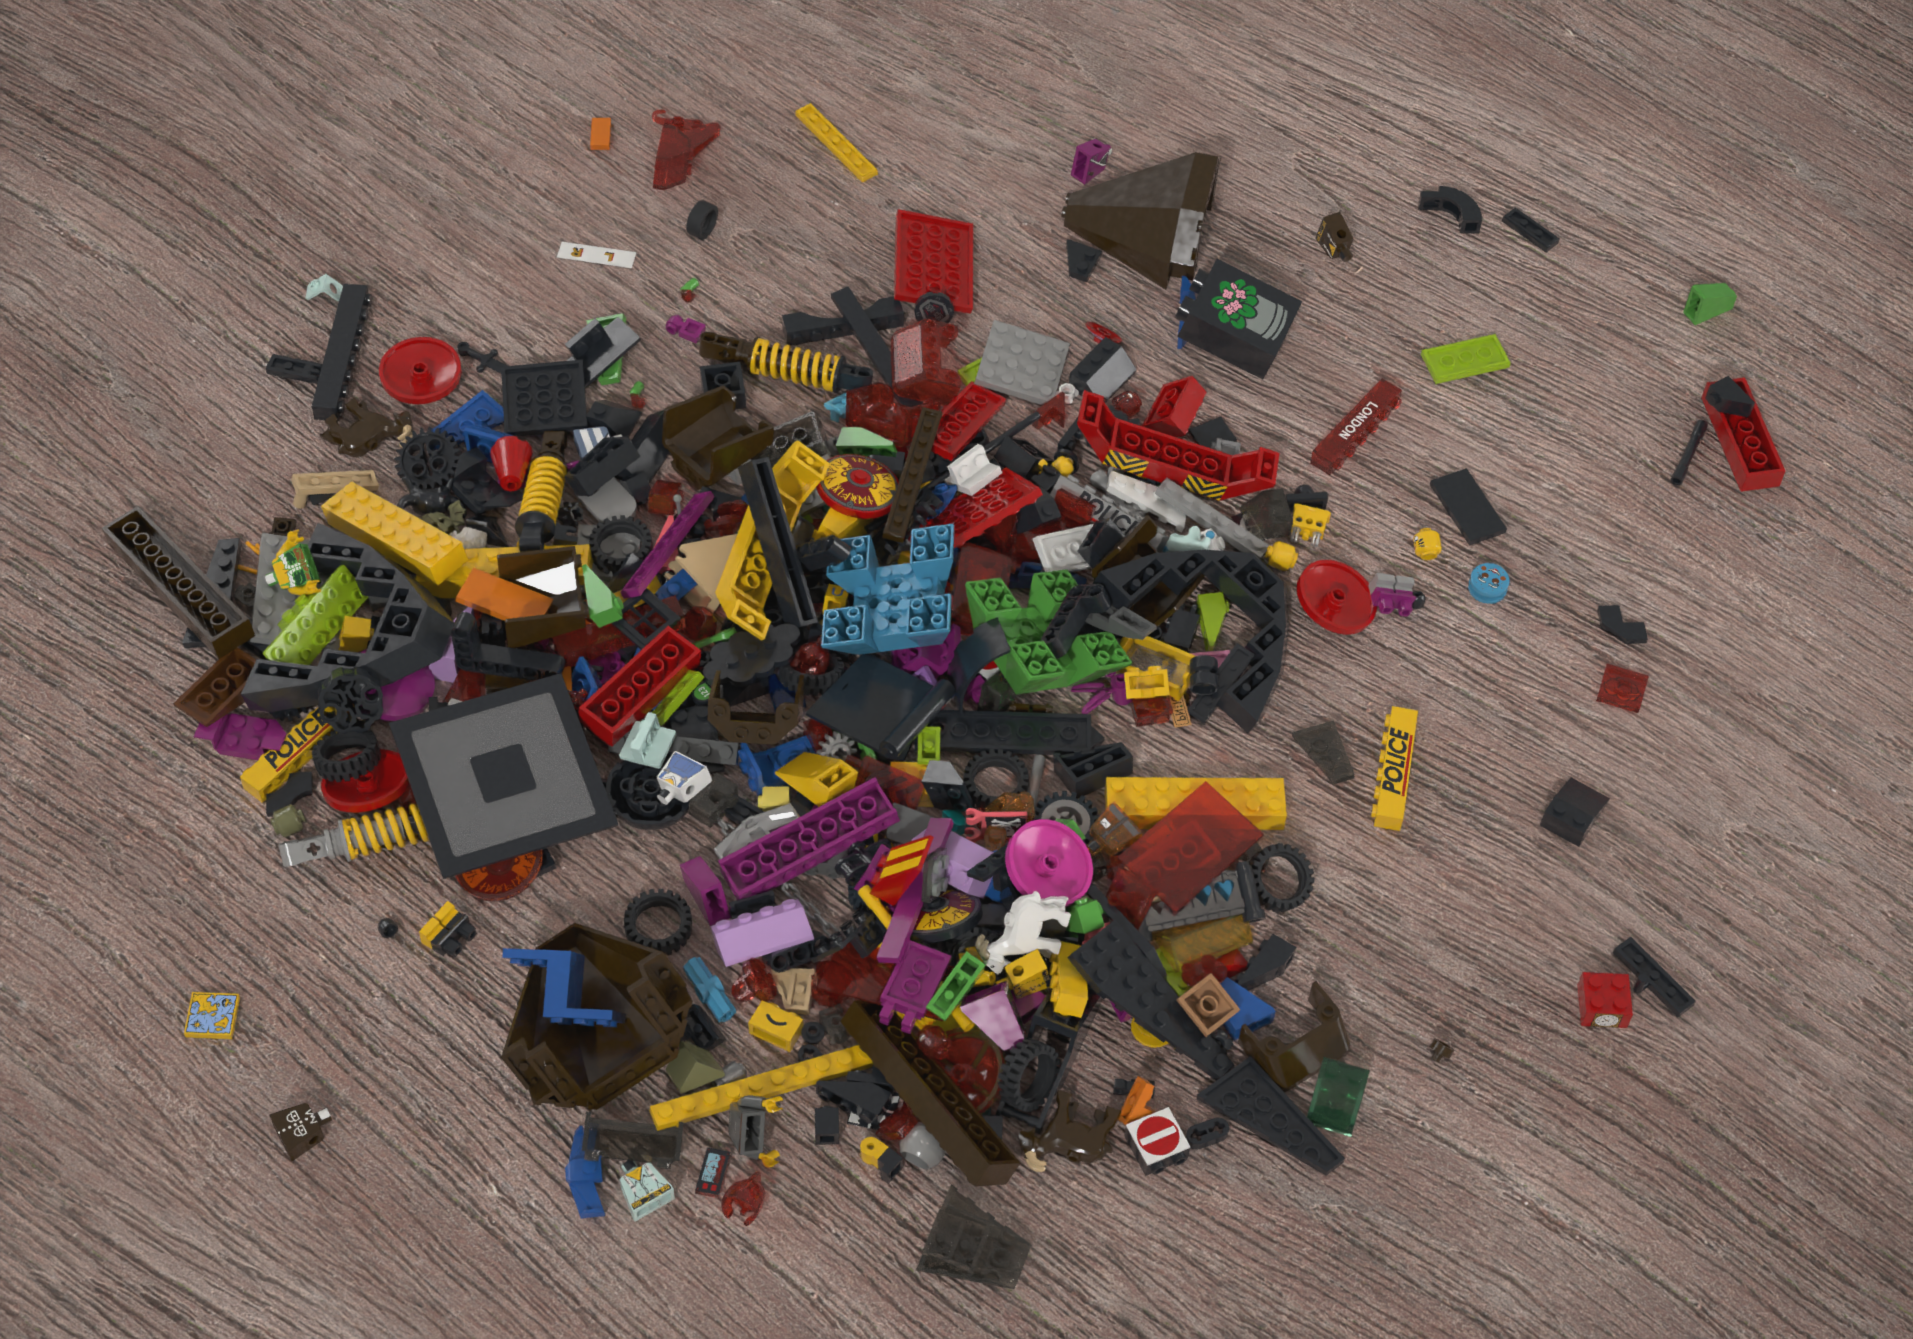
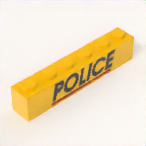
(274, 766)
(1395, 768)

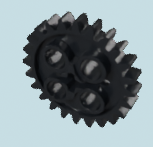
(447, 454)

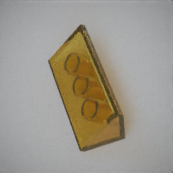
(1210, 937)

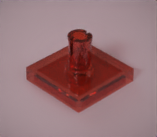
(1131, 896)

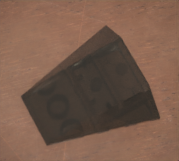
(972, 1245)

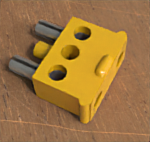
(1309, 523)

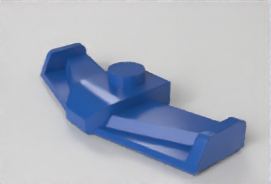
(581, 1179)

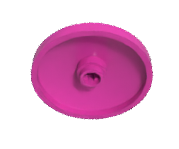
(1049, 860)

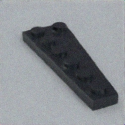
(223, 574)

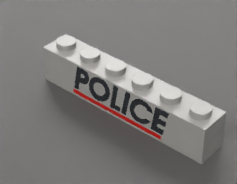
(1106, 509)

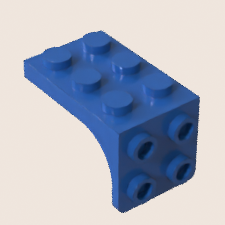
(762, 765)

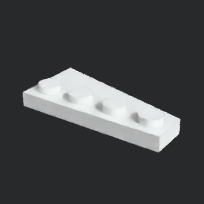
(1144, 496)

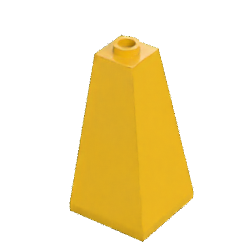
(841, 525)

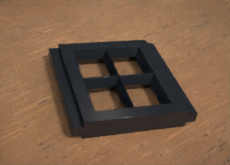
(657, 606)

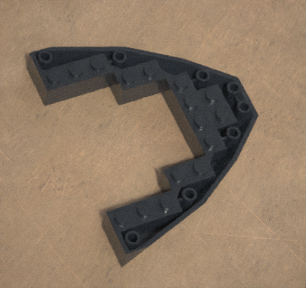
(1248, 585)
(406, 638)

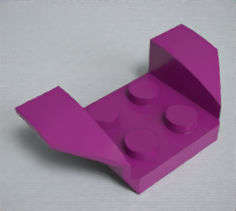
(243, 735)

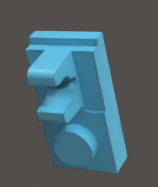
(837, 407)

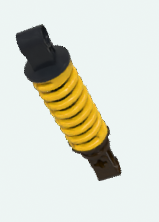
(783, 363)
(542, 493)

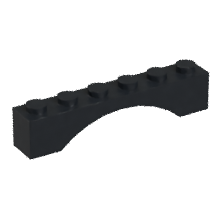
(805, 328)

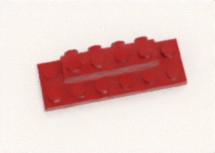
(965, 418)

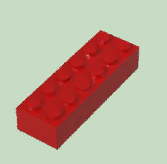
(1747, 445)
(639, 686)

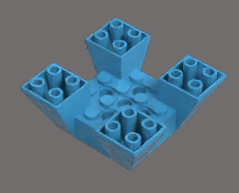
(893, 603)

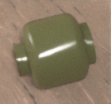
(288, 821)

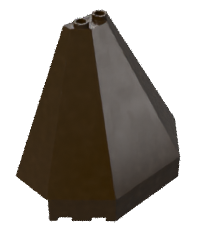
(1149, 216)
(598, 1062)

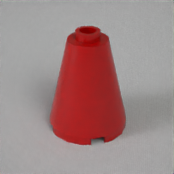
(511, 461)

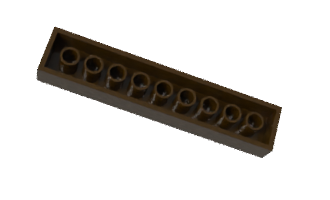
(179, 582)
(931, 1096)

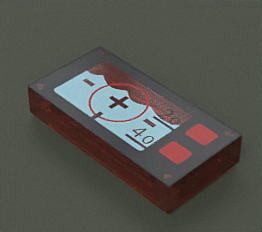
(713, 1172)

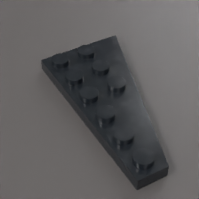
(1260, 1106)

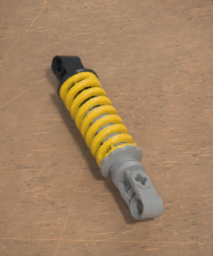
(353, 837)

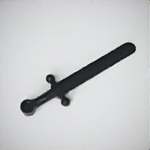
(486, 360)

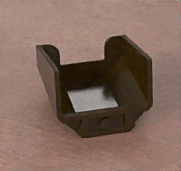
(710, 437)
(551, 574)
(1160, 601)
(751, 726)

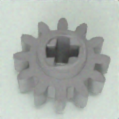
(835, 742)

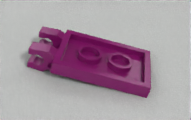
(913, 984)

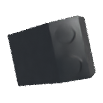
(694, 723)
(1574, 811)

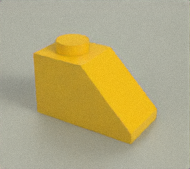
(355, 634)

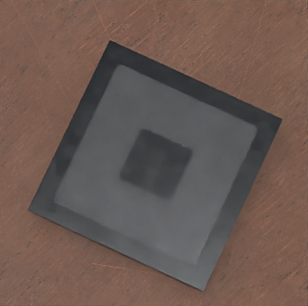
(502, 775)

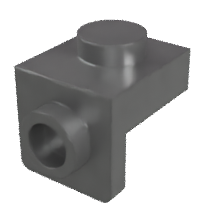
(1226, 446)

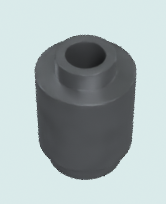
(733, 1072)

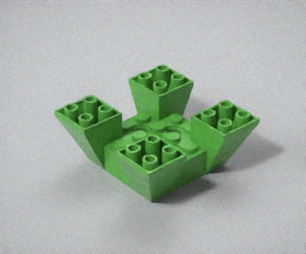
(1030, 662)

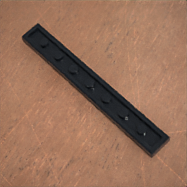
(868, 338)

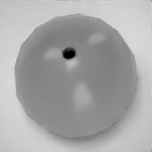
(921, 1148)

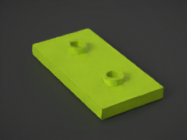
(1465, 358)

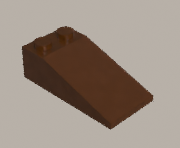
(218, 688)

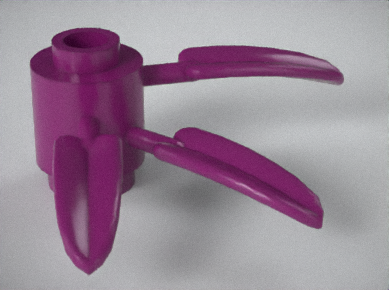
(1117, 690)

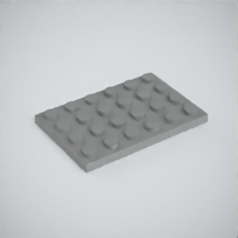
(273, 601)

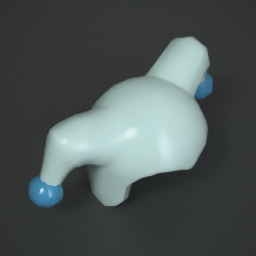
(1189, 542)

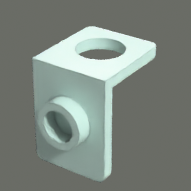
(321, 285)

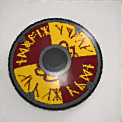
(947, 917)

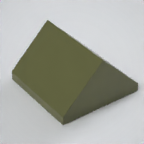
(693, 1068)

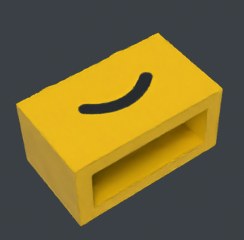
(776, 1025)

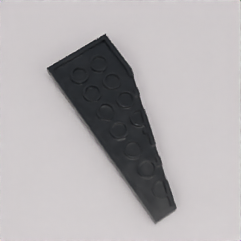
(1129, 980)

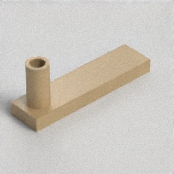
(329, 482)

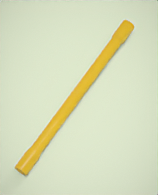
(880, 911)

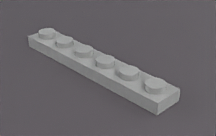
(1211, 518)

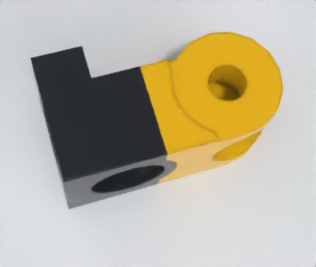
(882, 1157)

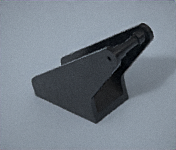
(1070, 1026)

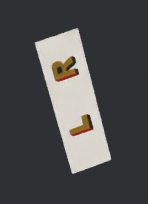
(596, 254)

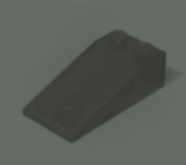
(805, 429)

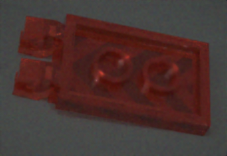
(896, 784)

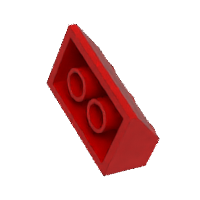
(1175, 407)

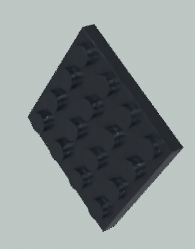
(544, 397)

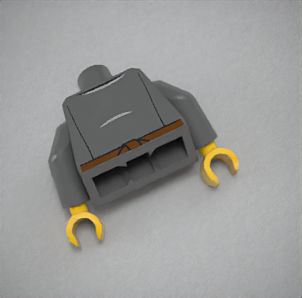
(748, 1124)

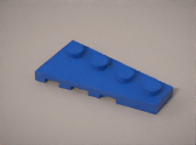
(479, 411)

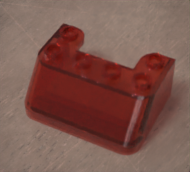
(918, 362)

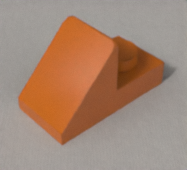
(1135, 1103)

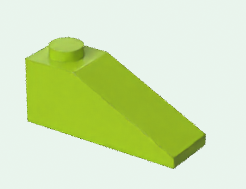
(1212, 614)

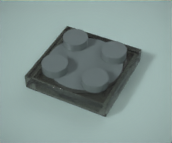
(934, 875)

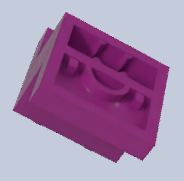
(934, 656)

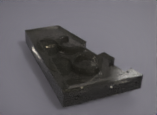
(1326, 750)

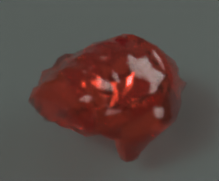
(699, 623)

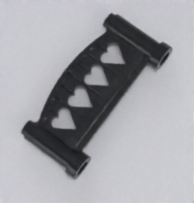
(1242, 901)

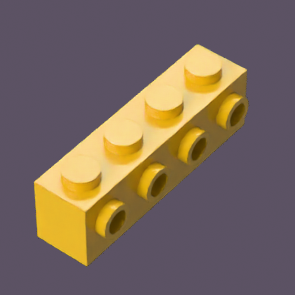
(1068, 985)

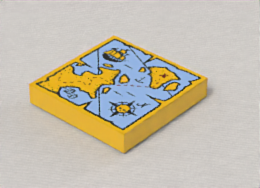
(212, 1015)

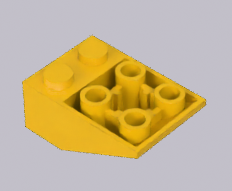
(818, 777)

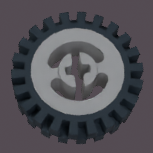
(1064, 807)

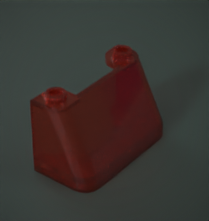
(875, 411)
(974, 565)

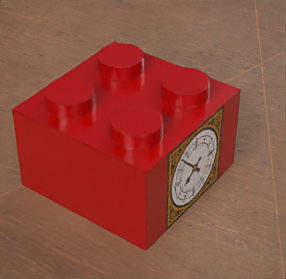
(1604, 1000)

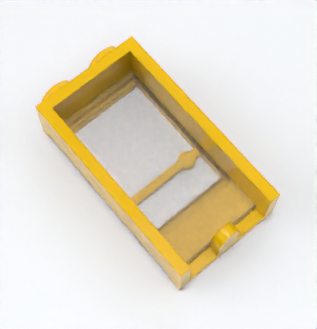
(1156, 653)

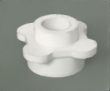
(1070, 392)

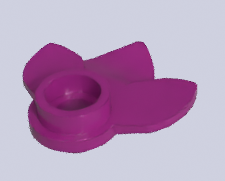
(611, 663)

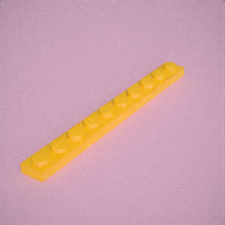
(764, 1085)

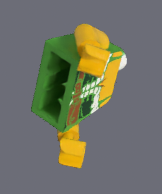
(294, 567)

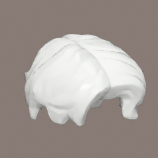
(471, 538)

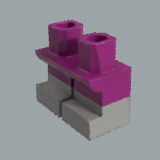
(1392, 592)

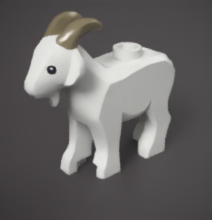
(1023, 930)

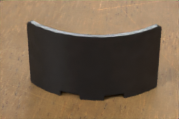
(974, 654)

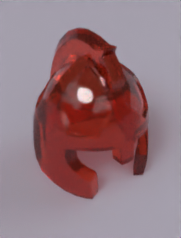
(811, 658)
(747, 1195)

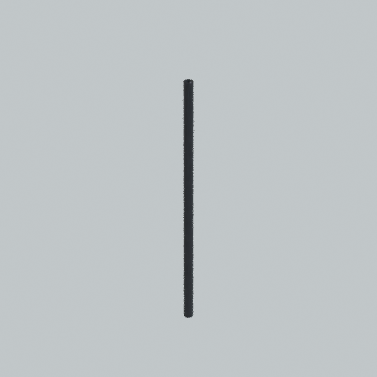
(988, 448)

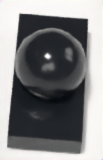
(1306, 496)

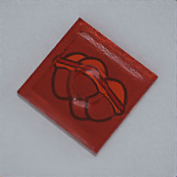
(1622, 688)

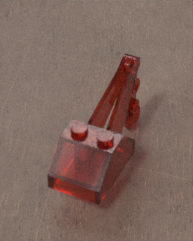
(679, 148)

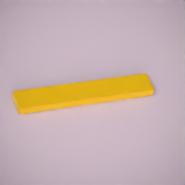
(836, 142)

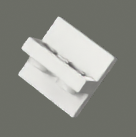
(972, 471)

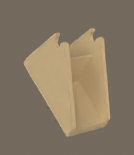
(705, 564)

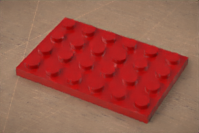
(933, 257)
(986, 507)

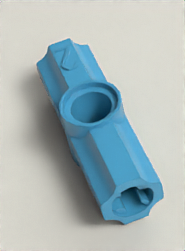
(709, 989)

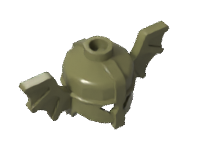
(445, 523)

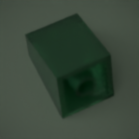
(1337, 1096)

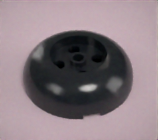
(647, 814)

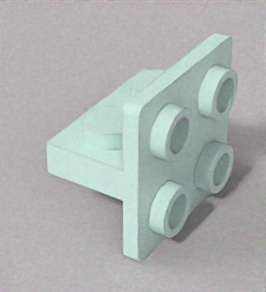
(648, 742)

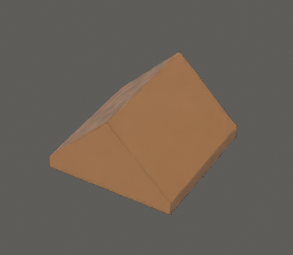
(1208, 1005)

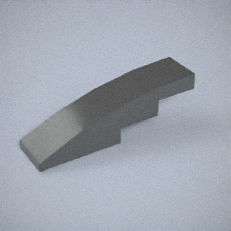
(1122, 623)

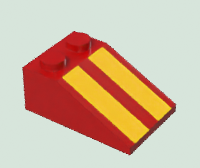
(899, 869)

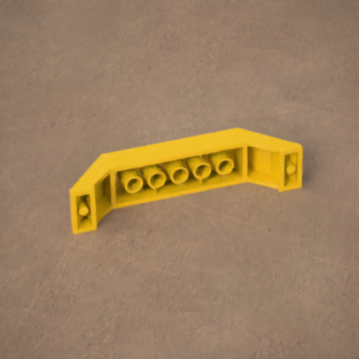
(746, 575)

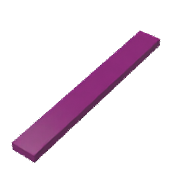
(667, 545)
(911, 902)

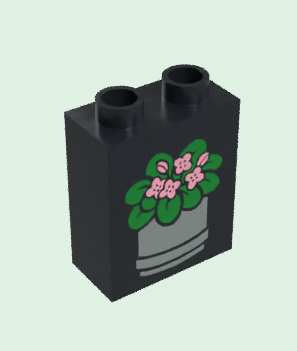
(1237, 317)

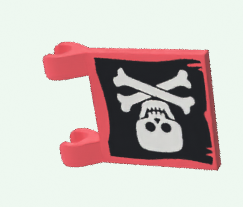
(1009, 820)

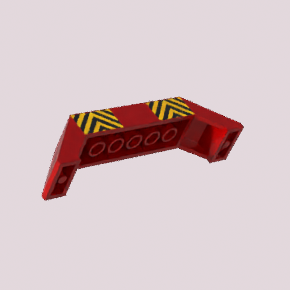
(1166, 456)

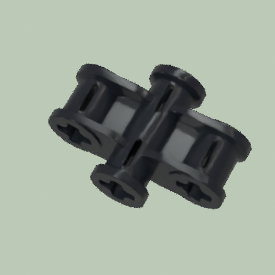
(858, 860)

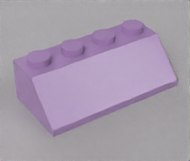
(962, 857)
(761, 932)

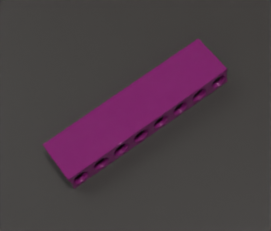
(808, 840)

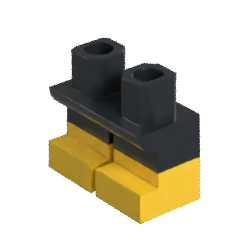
(446, 929)

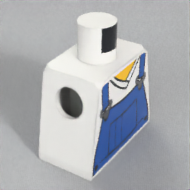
(682, 778)

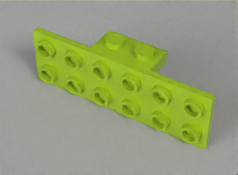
(315, 619)

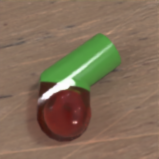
(687, 290)
(635, 395)

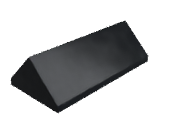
(649, 446)

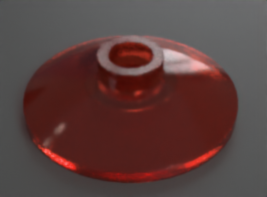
(731, 508)

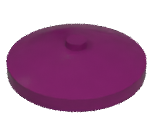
(408, 695)

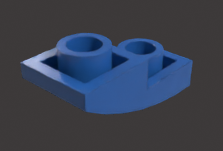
(945, 494)

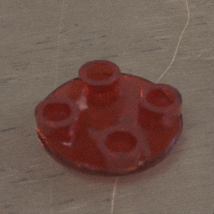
(1196, 972)

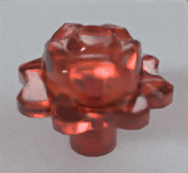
(578, 697)

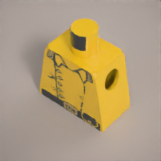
(1027, 975)

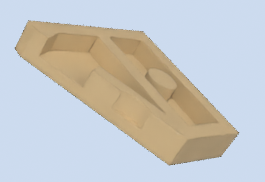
(795, 989)

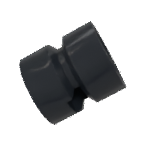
(1204, 675)

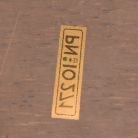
(1180, 713)

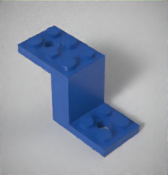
(563, 987)

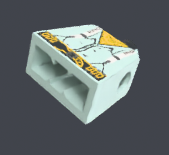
(644, 1189)

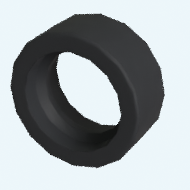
(702, 219)

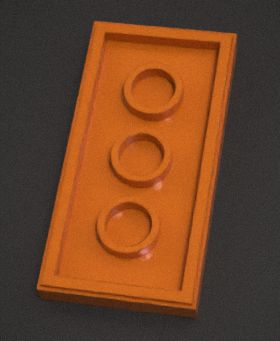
(501, 597)

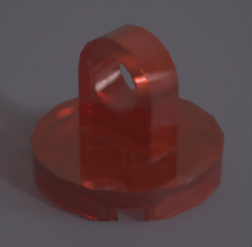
(724, 524)
(757, 982)

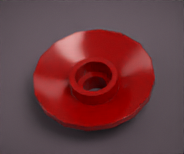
(1101, 332)

